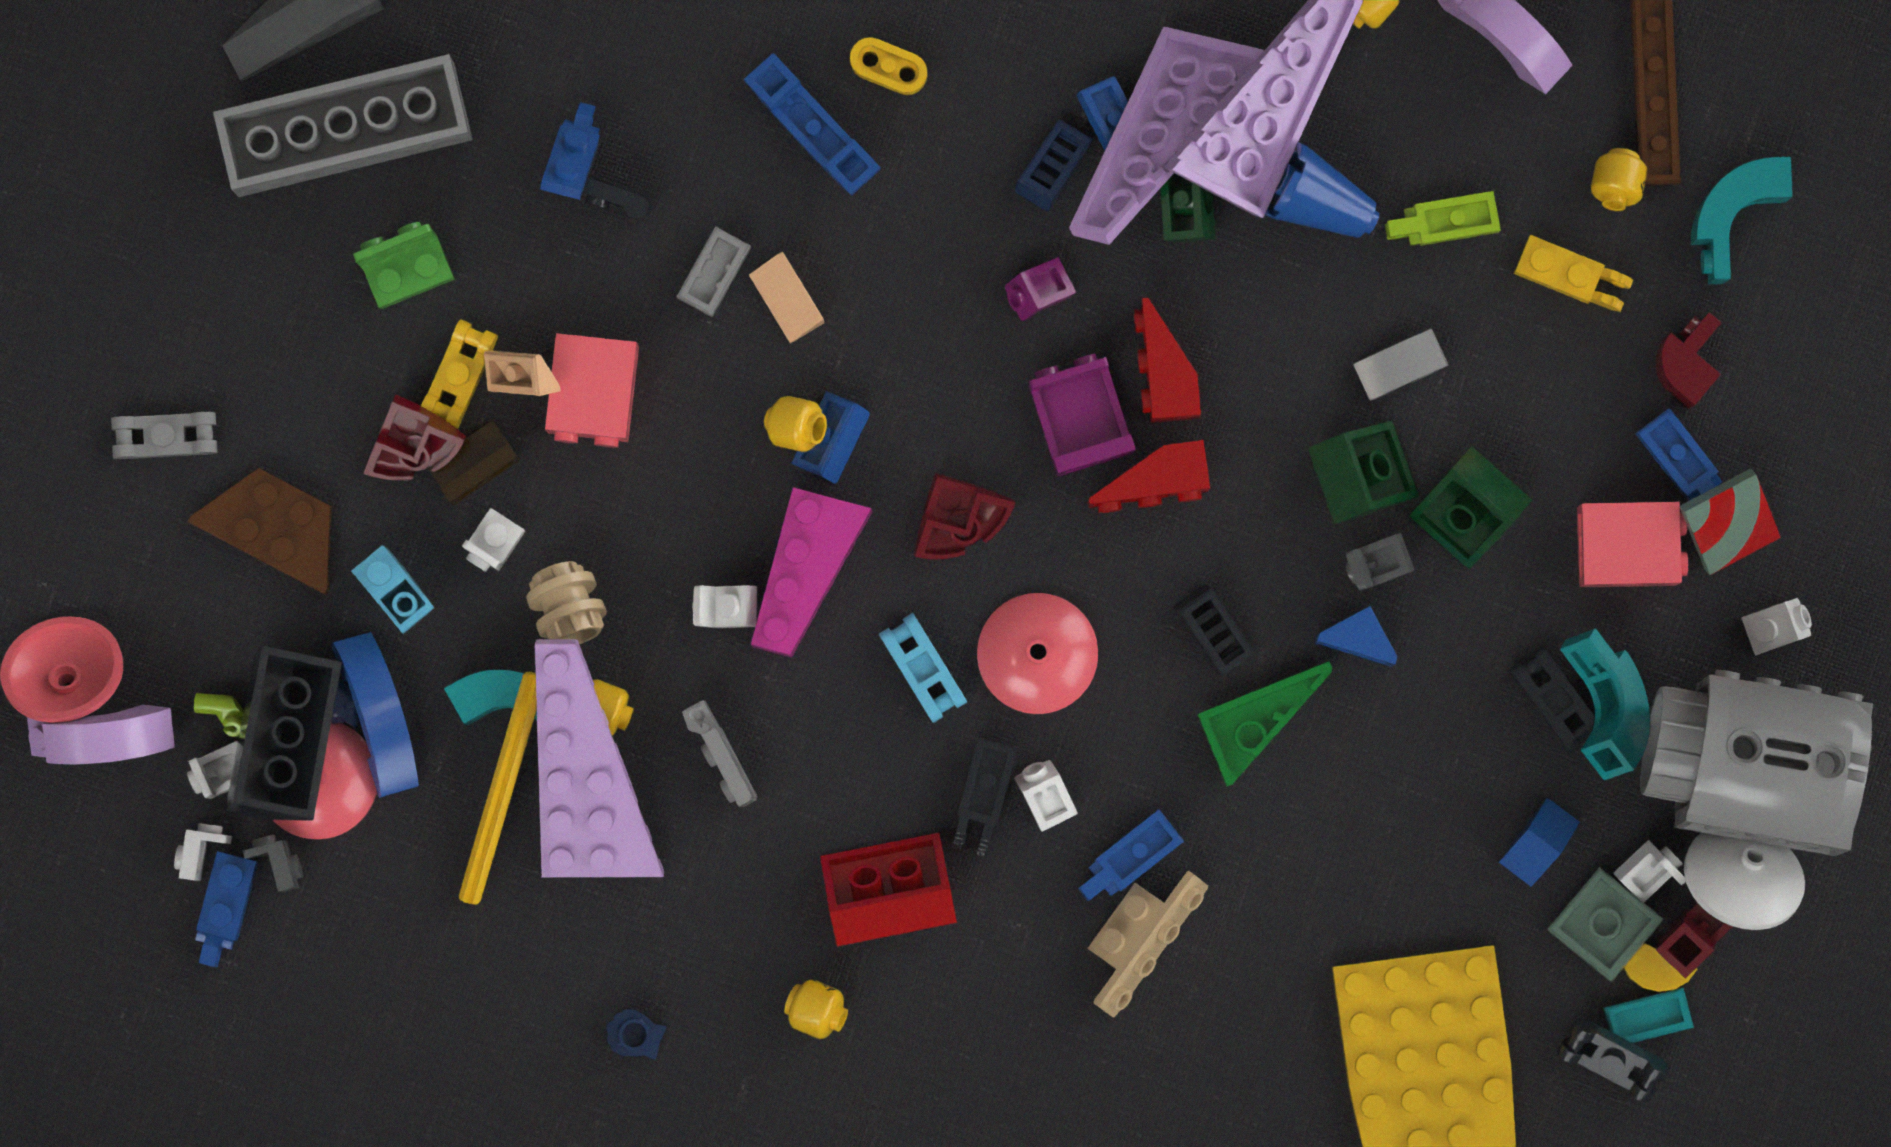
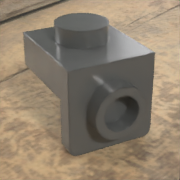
(1379, 562)
(284, 865)

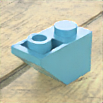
(393, 588)

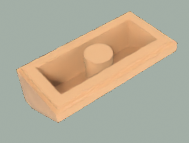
(786, 297)
(519, 373)

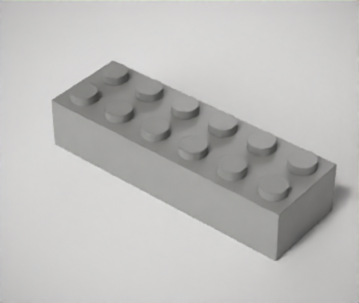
(342, 126)

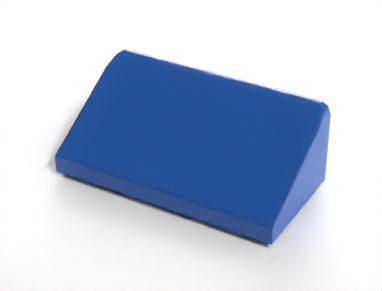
(843, 429)

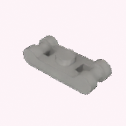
(164, 435)

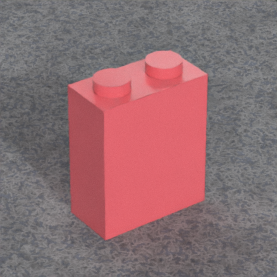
(595, 389)
(1631, 544)

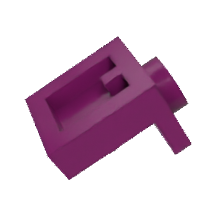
(1039, 288)

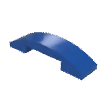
(811, 125)
(379, 714)

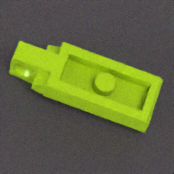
(1447, 220)

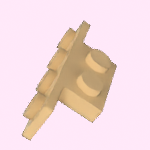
(1138, 936)

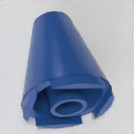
(1321, 197)

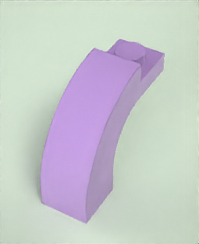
(1517, 36)
(103, 737)

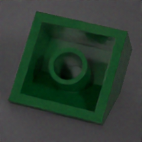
(1363, 471)
(1470, 508)

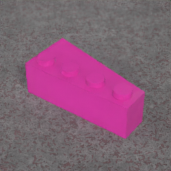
(808, 557)

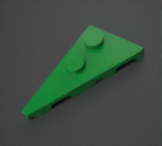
(1248, 723)

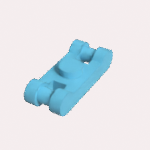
(922, 667)

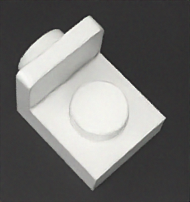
(493, 541)
(725, 606)
(1045, 794)

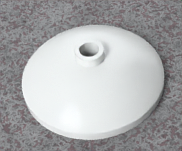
(1740, 890)

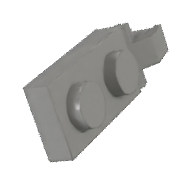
(720, 753)

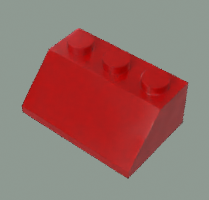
(888, 889)

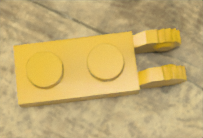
(1569, 273)

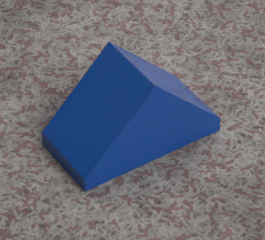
(1361, 637)
(1539, 842)

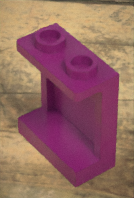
(1080, 415)

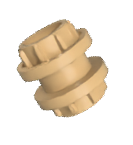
(564, 599)

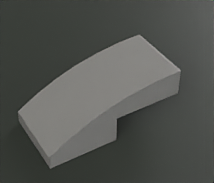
(1401, 364)

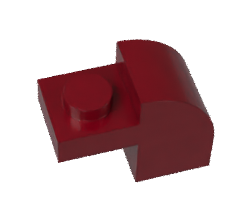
(1680, 368)
(1691, 939)

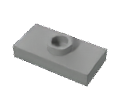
(713, 272)

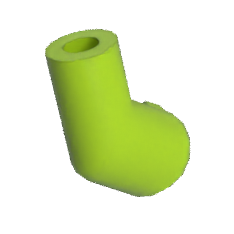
(224, 707)

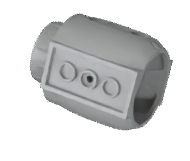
(1760, 761)

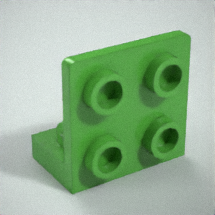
(404, 264)

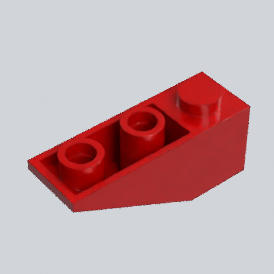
(1170, 376)
(1167, 472)

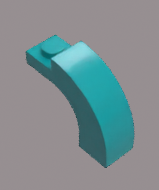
(1749, 184)
(484, 693)
(1618, 700)

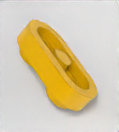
(889, 66)

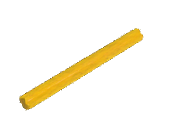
(500, 791)

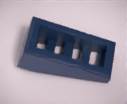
(1038, 193)

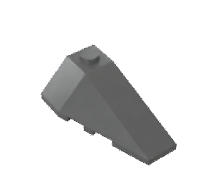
(289, 27)

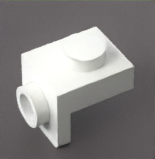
(1777, 626)
(213, 771)
(191, 856)
(1649, 870)

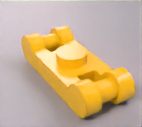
(459, 373)

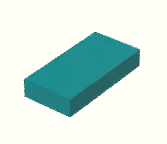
(1649, 1016)

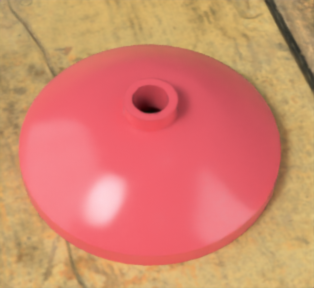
(58, 654)
(1031, 683)
(344, 788)

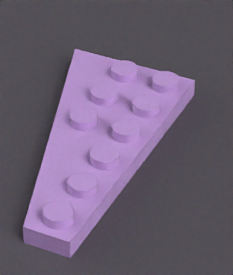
(1171, 99)
(1257, 125)
(584, 789)

